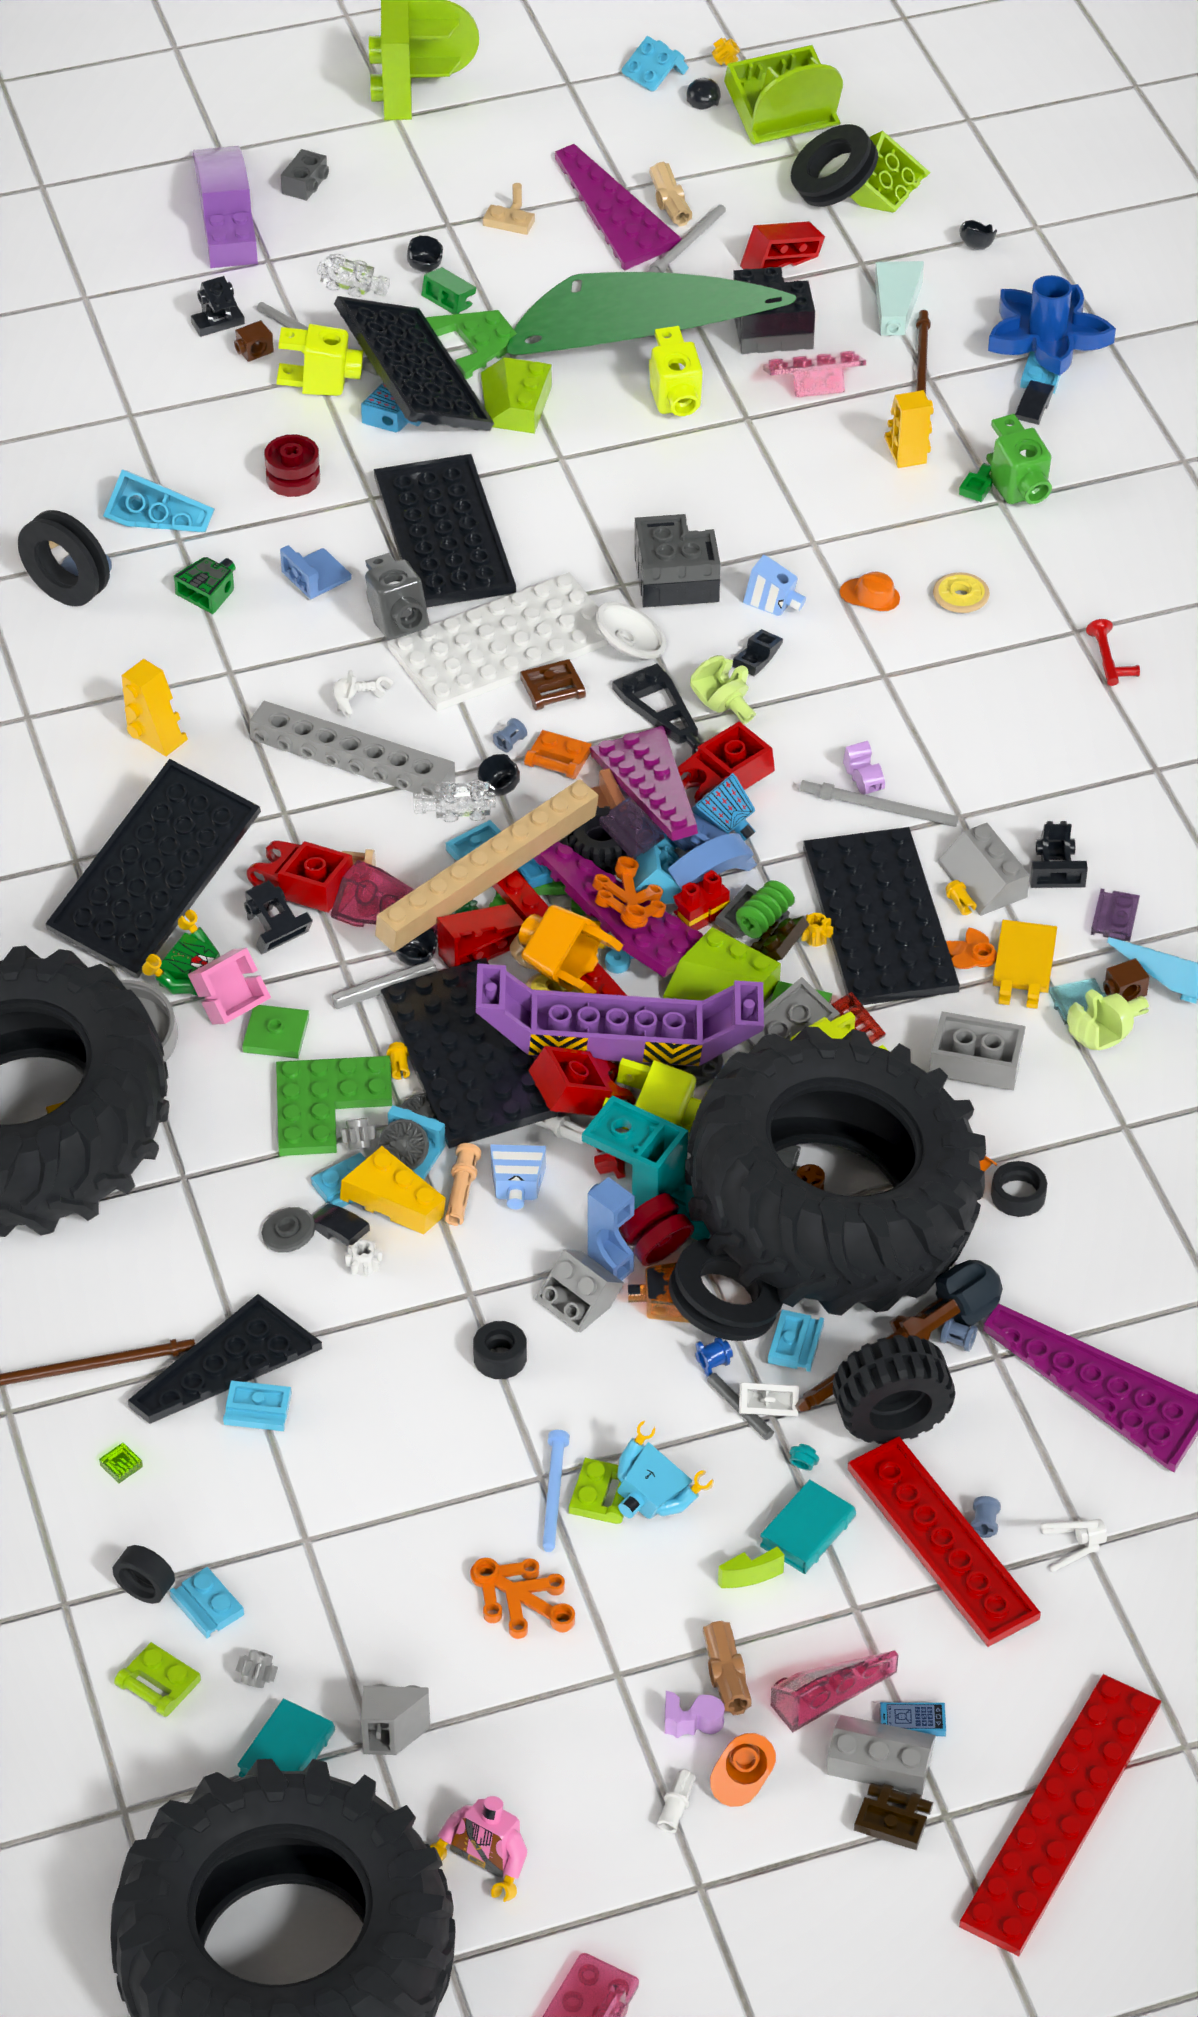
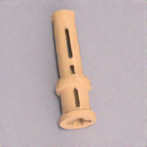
(463, 1173)

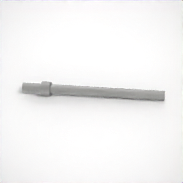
(661, 265)
(828, 792)

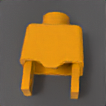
(564, 946)

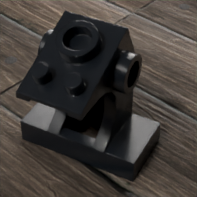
(216, 302)
(1057, 845)
(280, 927)

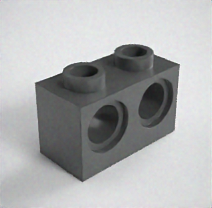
(304, 174)

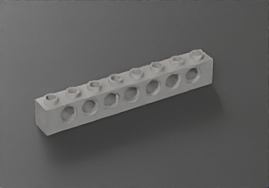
(349, 749)

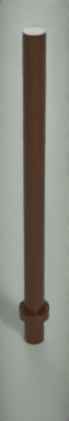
(923, 325)
(172, 1348)

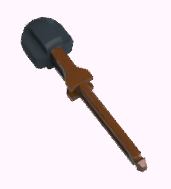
(963, 1293)

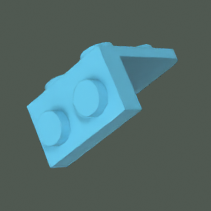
(652, 63)
(435, 1132)

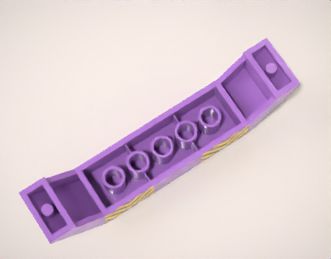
(619, 1024)

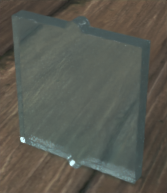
(1067, 994)

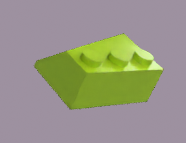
(893, 177)
(516, 393)
(716, 964)

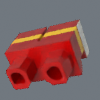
(701, 901)

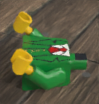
(186, 956)

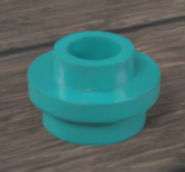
(803, 1457)

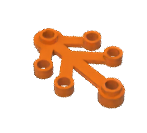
(631, 914)
(520, 1592)

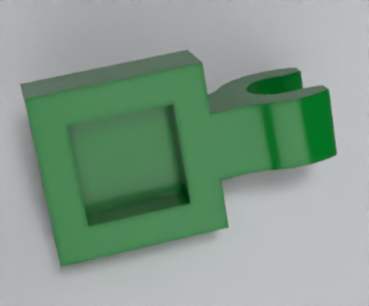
(977, 485)

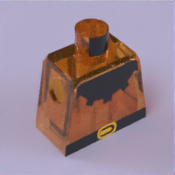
(656, 1294)

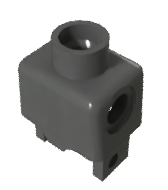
(391, 601)

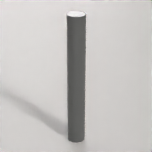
(733, 1399)

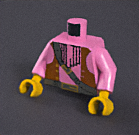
(488, 1839)

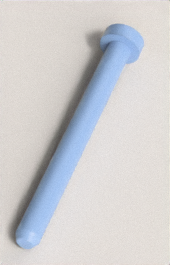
(558, 1440)

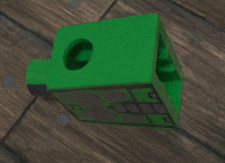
(206, 583)

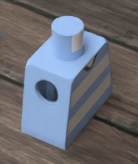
(772, 588)
(517, 1172)

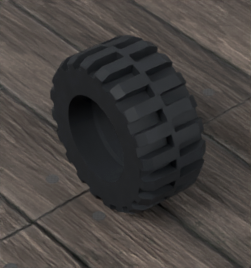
(893, 1389)

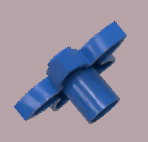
(1048, 323)

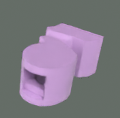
(857, 763)
(704, 1714)

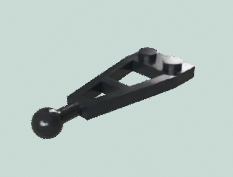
(648, 681)

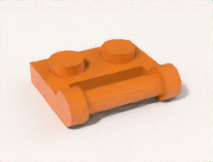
(558, 753)

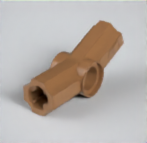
(726, 1667)

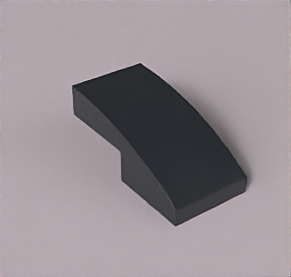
(1034, 402)
(759, 651)
(341, 1224)

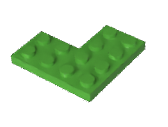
(313, 1090)

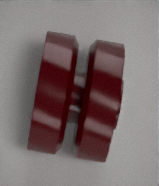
(292, 465)
(656, 1229)

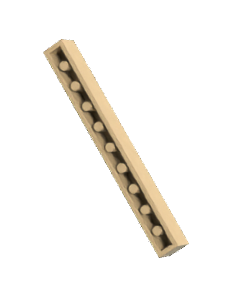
(486, 865)

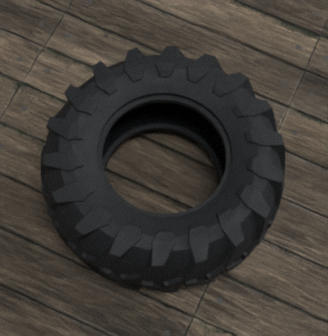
(110, 1121)
(820, 1240)
(267, 1834)

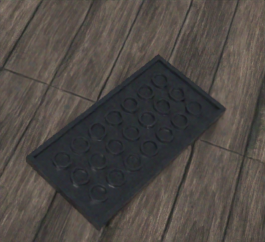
(413, 364)
(445, 529)
(153, 868)
(881, 916)
(463, 1063)

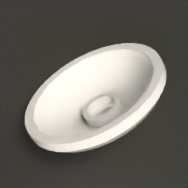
(630, 631)

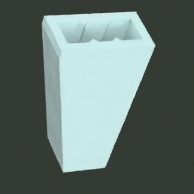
(897, 293)

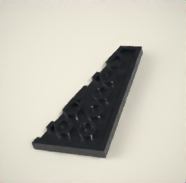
(239, 1349)

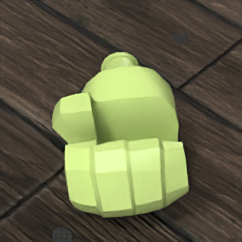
(719, 691)
(1106, 1019)

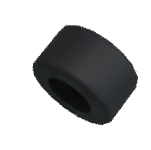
(500, 1364)

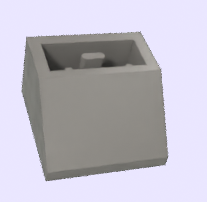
(579, 1289)
(393, 1717)

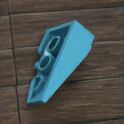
(151, 505)
(654, 869)
(1170, 970)

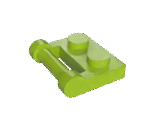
(592, 1491)
(163, 1672)

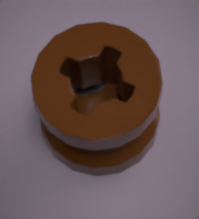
(813, 1174)

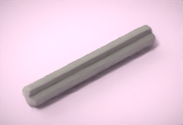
(372, 988)

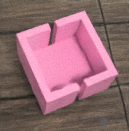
(226, 988)

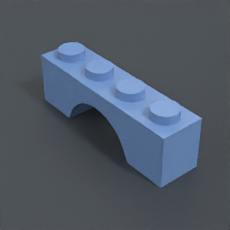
(608, 1210)

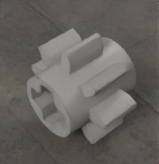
(358, 1133)
(256, 1668)

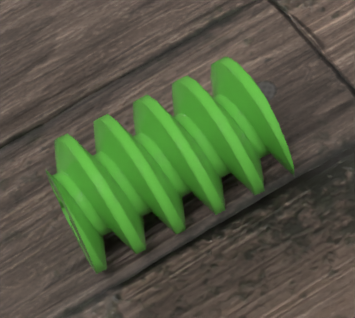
(764, 908)

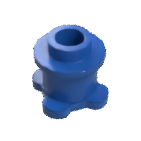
(713, 1354)

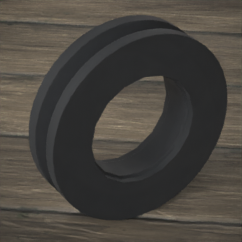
(844, 181)
(81, 546)
(709, 1312)

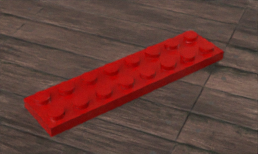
(944, 1541)

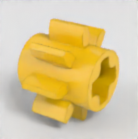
(725, 51)
(818, 930)

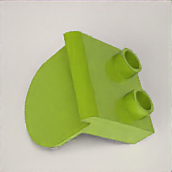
(418, 42)
(784, 94)

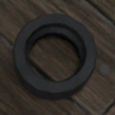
(1023, 1172)
(143, 1574)

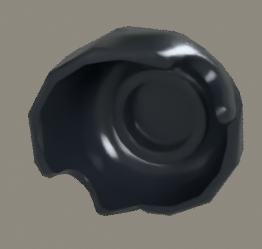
(703, 93)
(976, 234)
(424, 253)
(500, 773)
(419, 949)

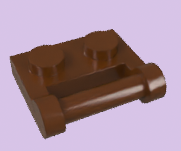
(550, 678)

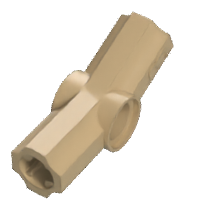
(669, 194)

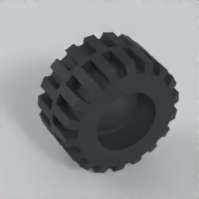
(596, 844)

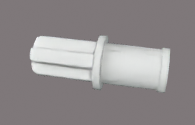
(563, 1128)
(676, 1801)

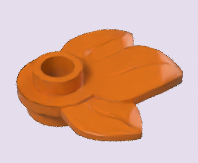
(973, 951)

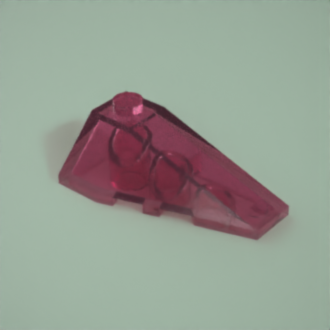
(365, 893)
(822, 1689)

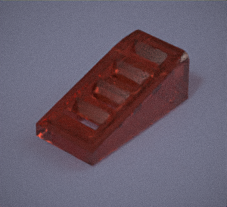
(852, 1004)

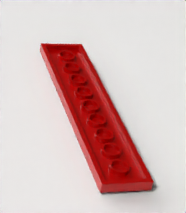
(1060, 1815)

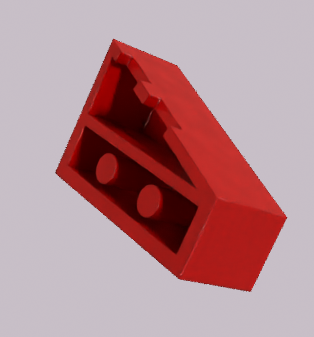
(477, 934)

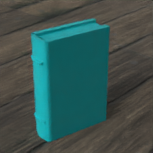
(808, 1526)
(289, 1738)

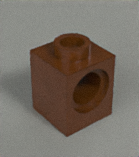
(254, 341)
(1127, 980)

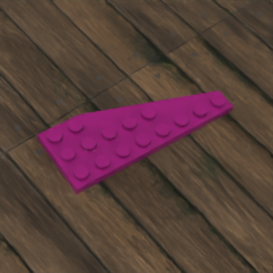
(655, 945)

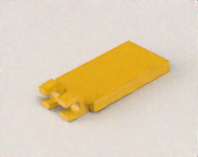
(1024, 960)

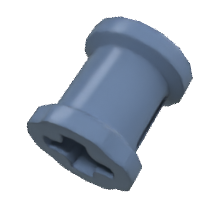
(510, 735)
(959, 1334)
(985, 1516)

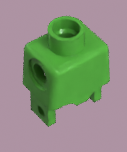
(1013, 474)

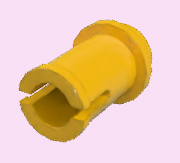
(957, 892)
(398, 1058)

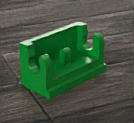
(447, 290)

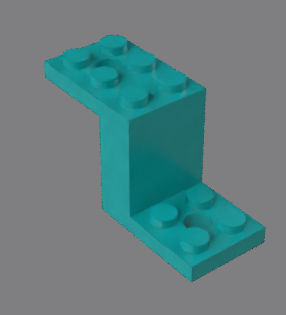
(652, 1147)

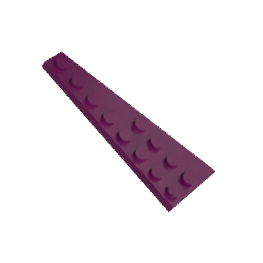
(1132, 1401)

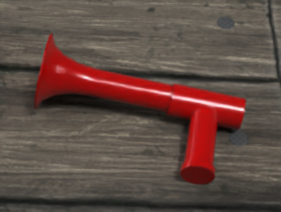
(1100, 629)

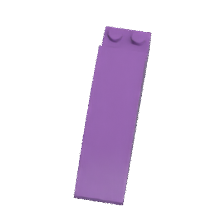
(225, 206)

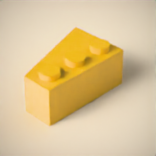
(910, 428)
(149, 708)
(393, 1190)

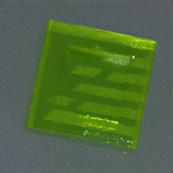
(120, 1462)

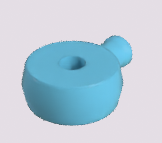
(617, 961)

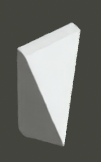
(768, 1399)

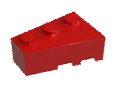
(782, 245)

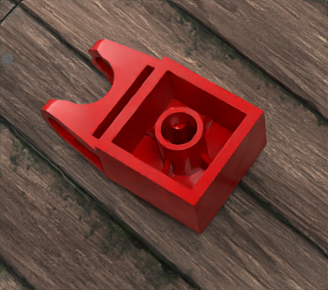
(729, 752)
(304, 872)
(576, 1081)

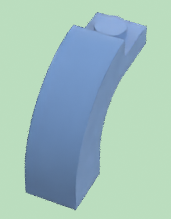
(717, 854)

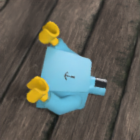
(653, 1482)

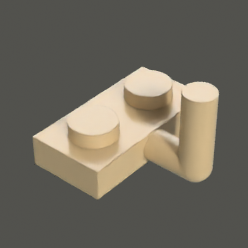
(511, 218)

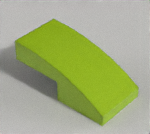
(744, 1572)

